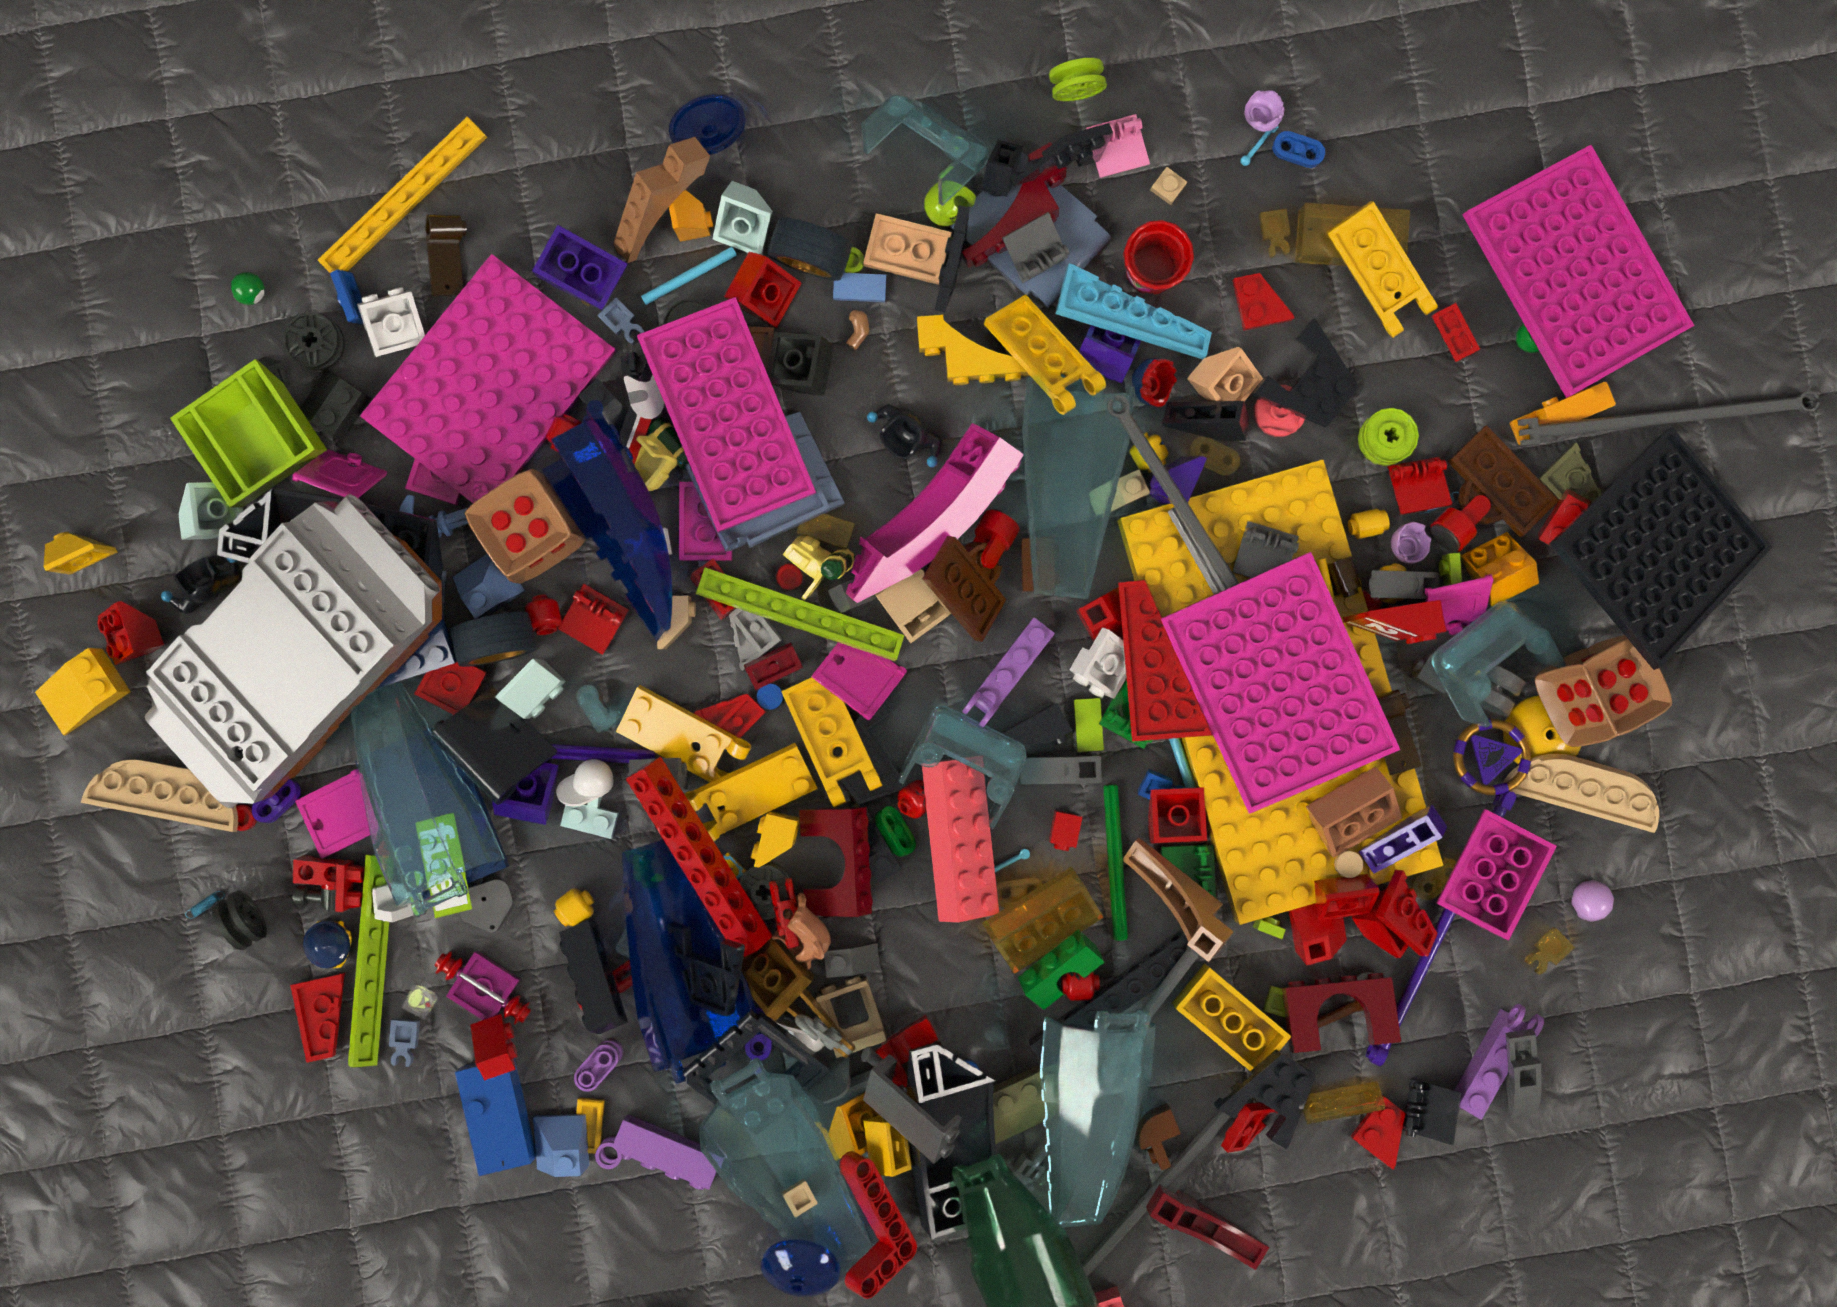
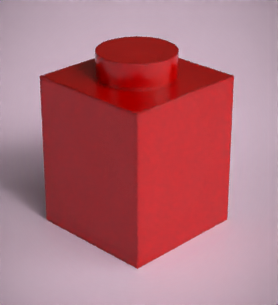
(1065, 830)

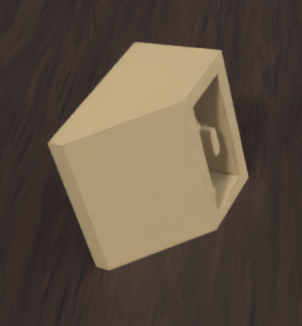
(913, 606)

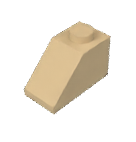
(1129, 489)
(682, 612)

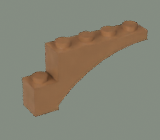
(655, 191)
(1185, 898)

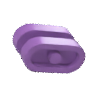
(598, 1065)

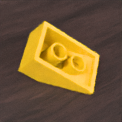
(82, 689)

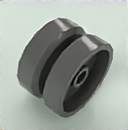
(1502, 684)

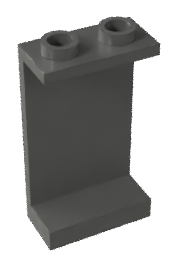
(907, 1115)

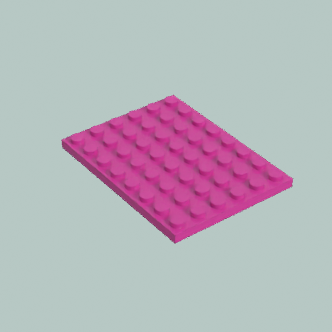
(1578, 270)
(488, 381)
(1280, 683)

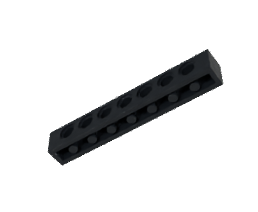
(1123, 989)

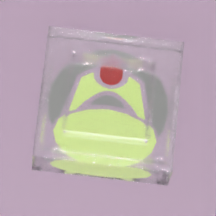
(420, 1001)

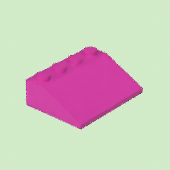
(1496, 874)

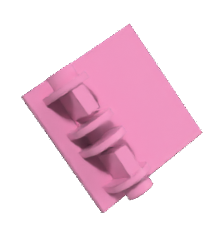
(1125, 148)

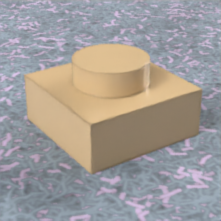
(1168, 186)
(799, 1198)

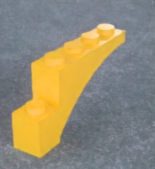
(964, 357)

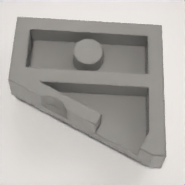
(752, 635)

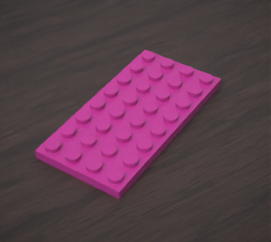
(726, 414)

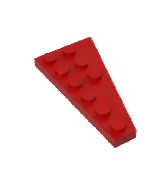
(1158, 688)

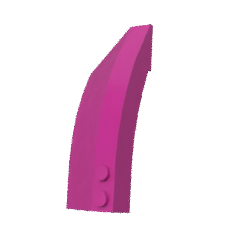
(942, 509)

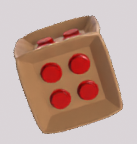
(524, 526)
(1602, 693)

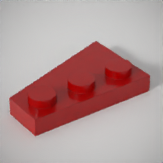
(1404, 917)
(318, 1014)

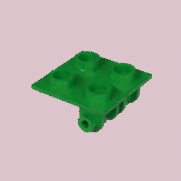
(1118, 717)
(1195, 862)

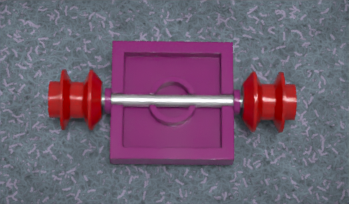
(483, 987)

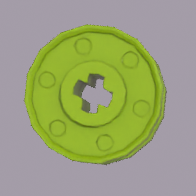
(1077, 79)
(1402, 432)

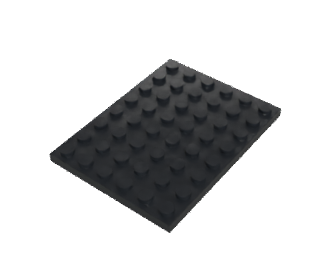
(1661, 547)

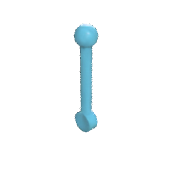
(1245, 160)
(1024, 854)

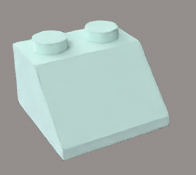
(531, 689)

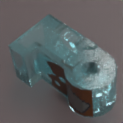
(596, 710)

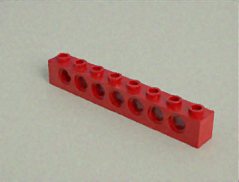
(698, 856)

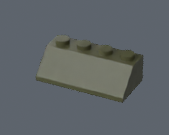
(1018, 1104)

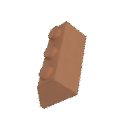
(1354, 811)

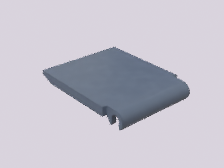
(1074, 226)
(791, 515)

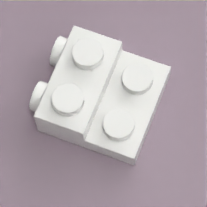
(391, 321)
(1102, 665)

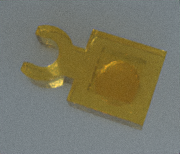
(1274, 228)
(1551, 948)

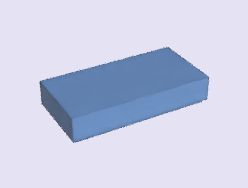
(860, 287)

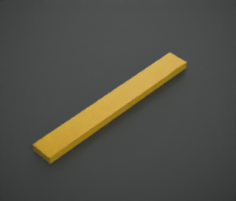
(403, 197)

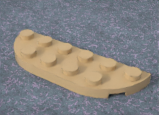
(1590, 790)
(159, 792)

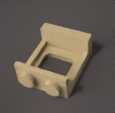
(862, 1034)

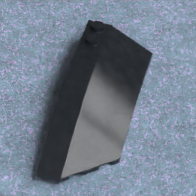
(256, 523)
(945, 1088)

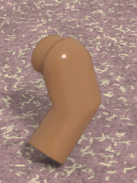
(861, 328)

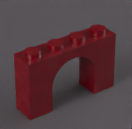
(849, 830)
(1373, 995)

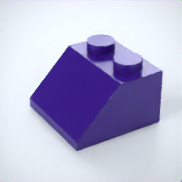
(1109, 352)
(532, 796)

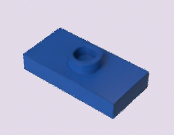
(347, 294)

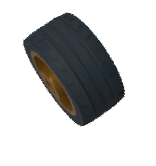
(809, 248)
(493, 639)

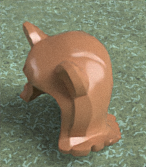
(811, 933)

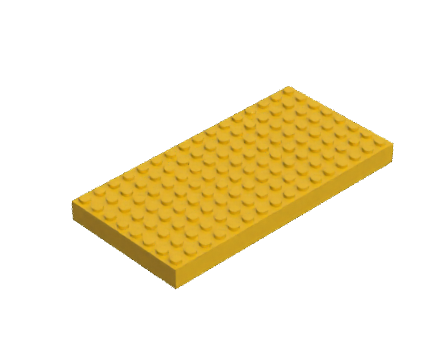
(1275, 852)

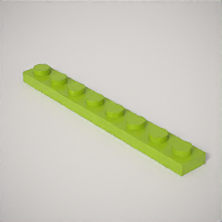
(800, 614)
(369, 974)

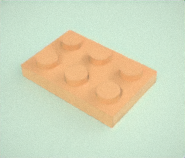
(906, 248)

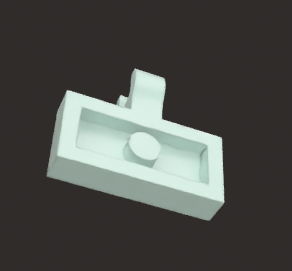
(590, 819)

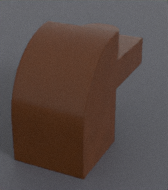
(1154, 1128)

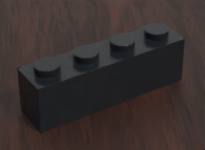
(592, 977)

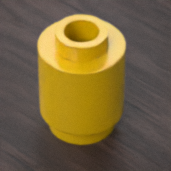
(1368, 523)

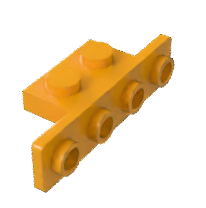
(1572, 408)

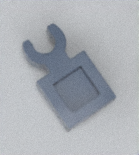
(619, 319)
(403, 1036)

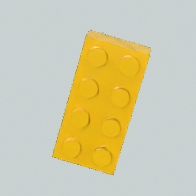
(1229, 1018)

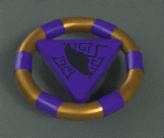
(1492, 757)

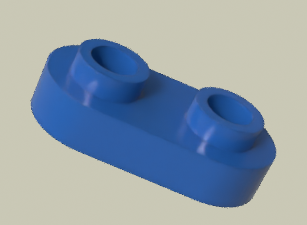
(1297, 150)

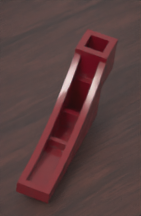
(1030, 203)
(1193, 1218)

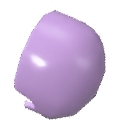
(1410, 543)
(1592, 900)

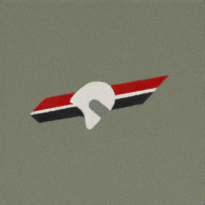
(644, 406)

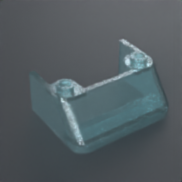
(965, 150)
(1480, 647)
(974, 746)

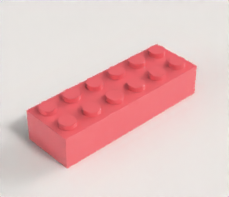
(960, 842)

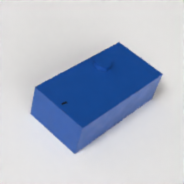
(496, 1119)

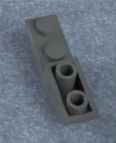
(1402, 584)
(1524, 1073)

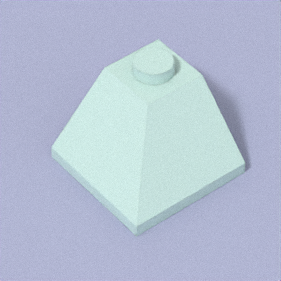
(742, 219)
(204, 512)

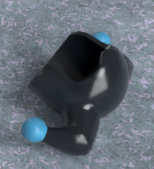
(906, 434)
(201, 583)

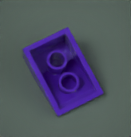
(579, 268)

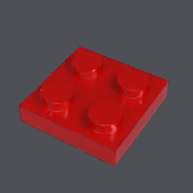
(451, 686)

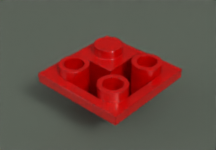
(1103, 613)
(128, 632)
(1316, 939)

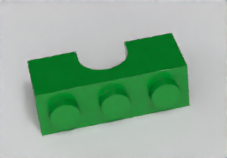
(1074, 954)

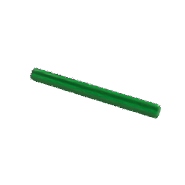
(1115, 862)

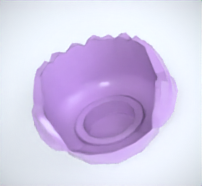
(1264, 110)

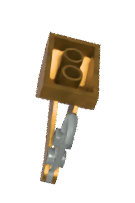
(777, 981)

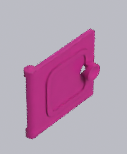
(334, 474)
(1462, 601)
(860, 680)
(335, 814)

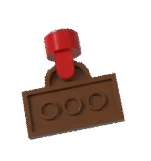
(1493, 490)
(967, 575)

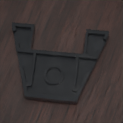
(1083, 146)
(954, 248)
(1320, 389)
(885, 769)
(709, 981)
(1277, 1084)

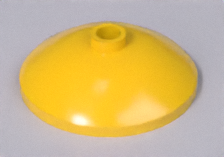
(1534, 722)

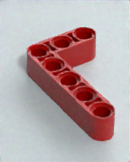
(895, 1242)

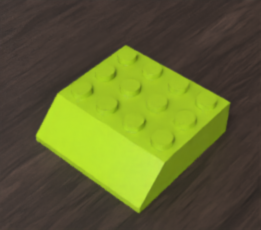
(248, 434)

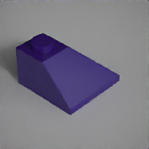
(1184, 473)

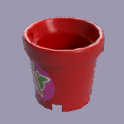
(1157, 256)

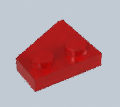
(1259, 303)
(734, 714)
(1246, 1127)
(1382, 1132)

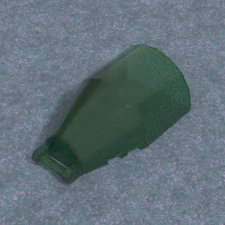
(1016, 1243)

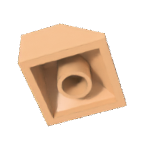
(1225, 376)

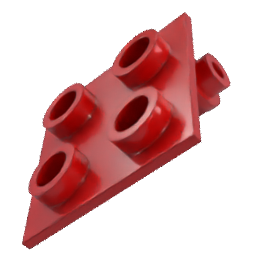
(1420, 485)
(593, 619)

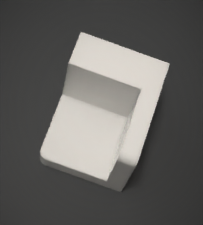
(385, 906)

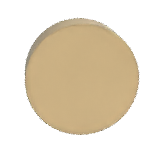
(1348, 864)

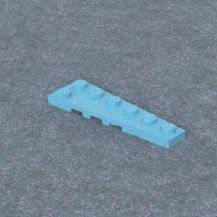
(1110, 308)

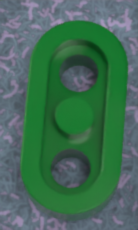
(895, 831)

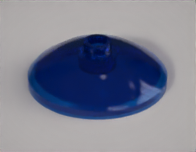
(712, 119)
(800, 1268)

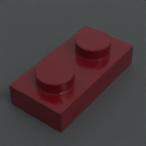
(773, 666)

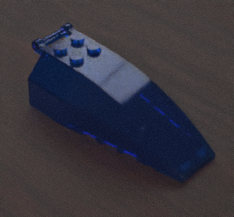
(616, 511)
(653, 897)

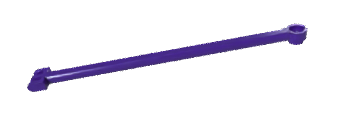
(1378, 1053)

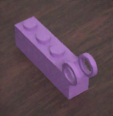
(1010, 669)
(1490, 1061)
(659, 1150)

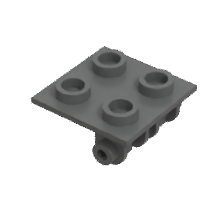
(1035, 247)
(1263, 549)

